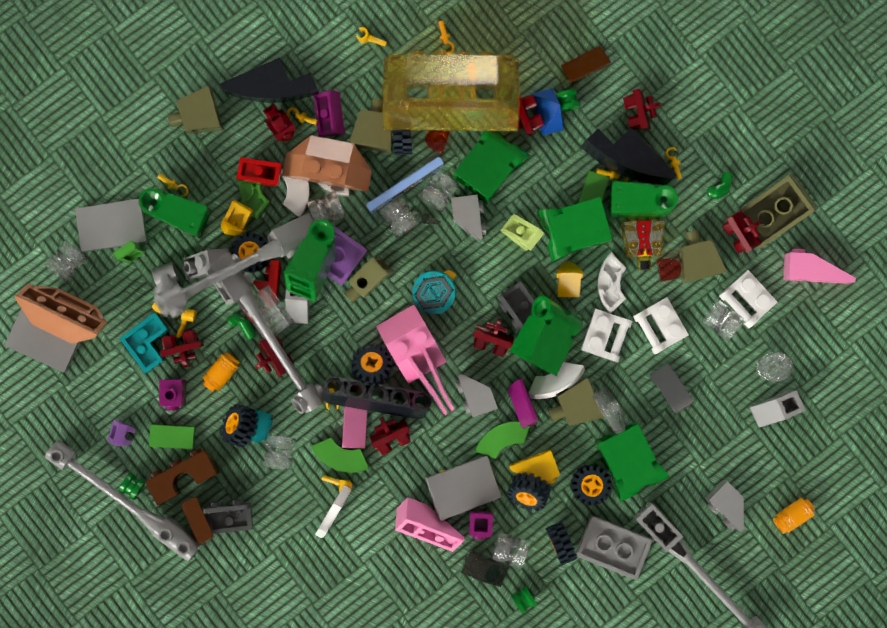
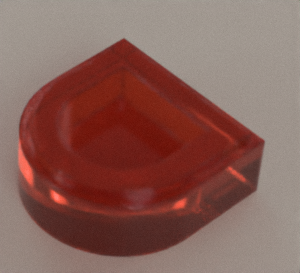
(437, 139)
(668, 269)

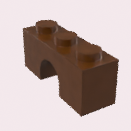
(164, 484)

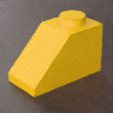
(539, 465)

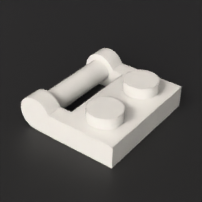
(753, 294)
(667, 323)
(599, 332)

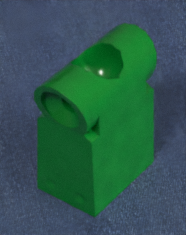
(489, 165)
(641, 200)
(175, 211)
(575, 227)
(312, 261)
(546, 335)
(630, 461)

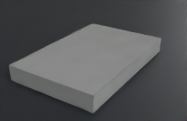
(110, 225)
(40, 344)
(463, 487)
(613, 547)

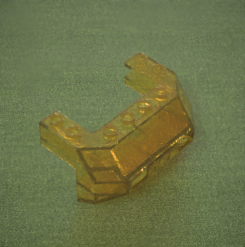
(451, 92)

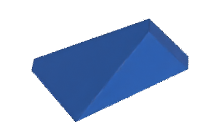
(550, 111)

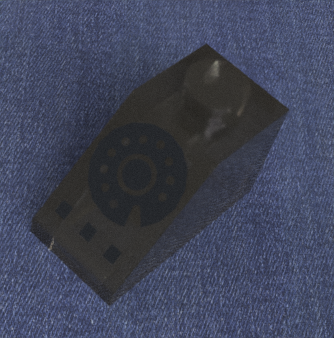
(483, 568)

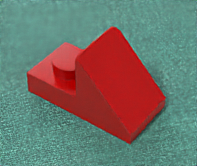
(259, 172)
(272, 272)

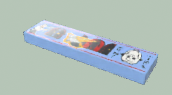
(405, 185)

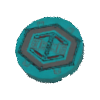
(434, 291)

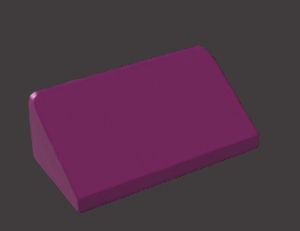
(329, 113)
(522, 404)

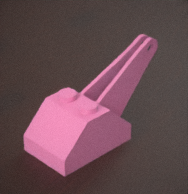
(414, 349)

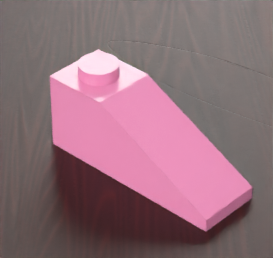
(811, 268)
(423, 523)

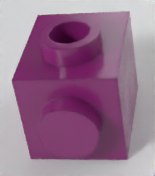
(172, 394)
(480, 524)

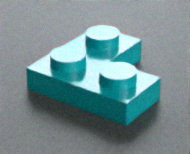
(140, 340)

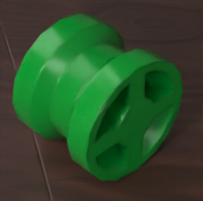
(568, 100)
(132, 486)
(524, 600)

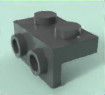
(518, 303)
(229, 517)

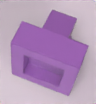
(118, 432)

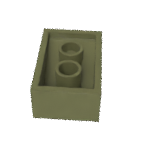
(779, 208)

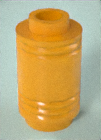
(220, 371)
(794, 515)

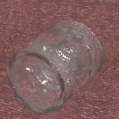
(436, 198)
(331, 203)
(399, 217)
(65, 261)
(723, 320)
(774, 367)
(281, 459)
(502, 548)

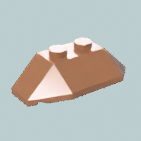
(328, 163)
(60, 313)

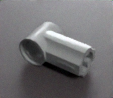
(165, 273)

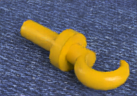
(445, 36)
(302, 117)
(675, 163)
(611, 174)
(172, 184)

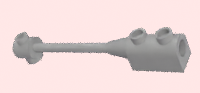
(282, 242)
(238, 289)
(163, 529)
(671, 541)

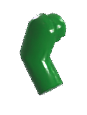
(721, 189)
(243, 323)

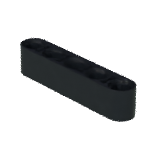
(367, 402)

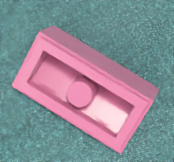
(354, 428)

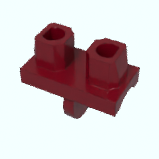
(637, 101)
(279, 123)
(533, 123)
(745, 231)
(494, 334)
(191, 342)
(270, 358)
(389, 431)

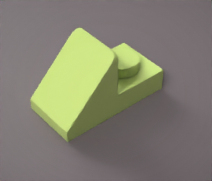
(522, 232)

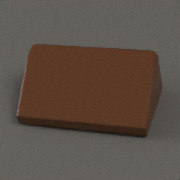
(586, 65)
(197, 521)

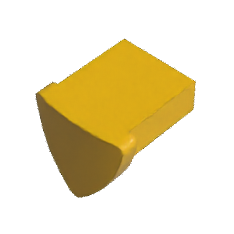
(236, 219)
(569, 280)

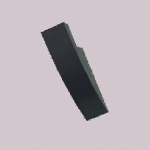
(270, 85)
(629, 157)

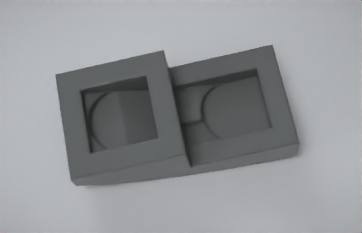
(671, 388)

